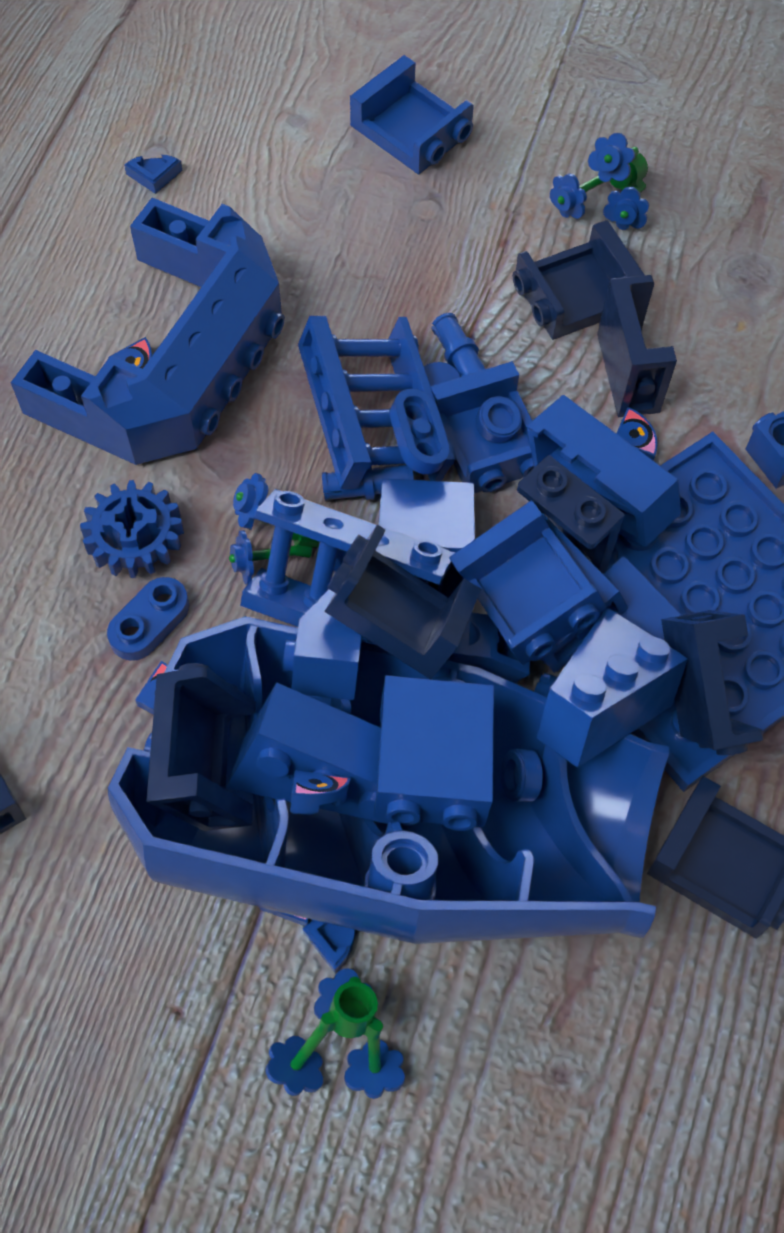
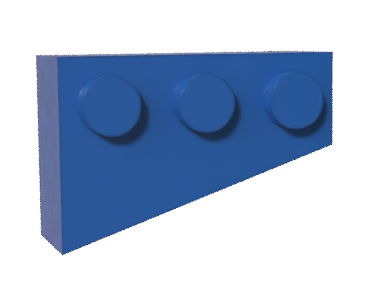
(608, 466)
(609, 689)
(310, 737)

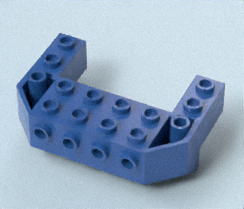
(198, 363)

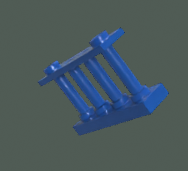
(332, 397)
(288, 599)

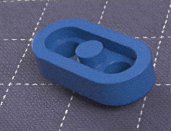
(423, 437)
(152, 618)

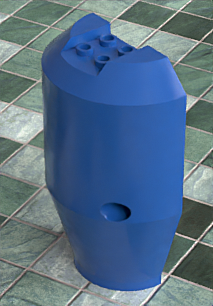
(531, 872)

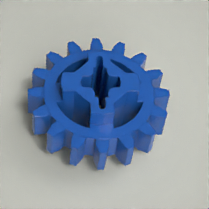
(113, 522)

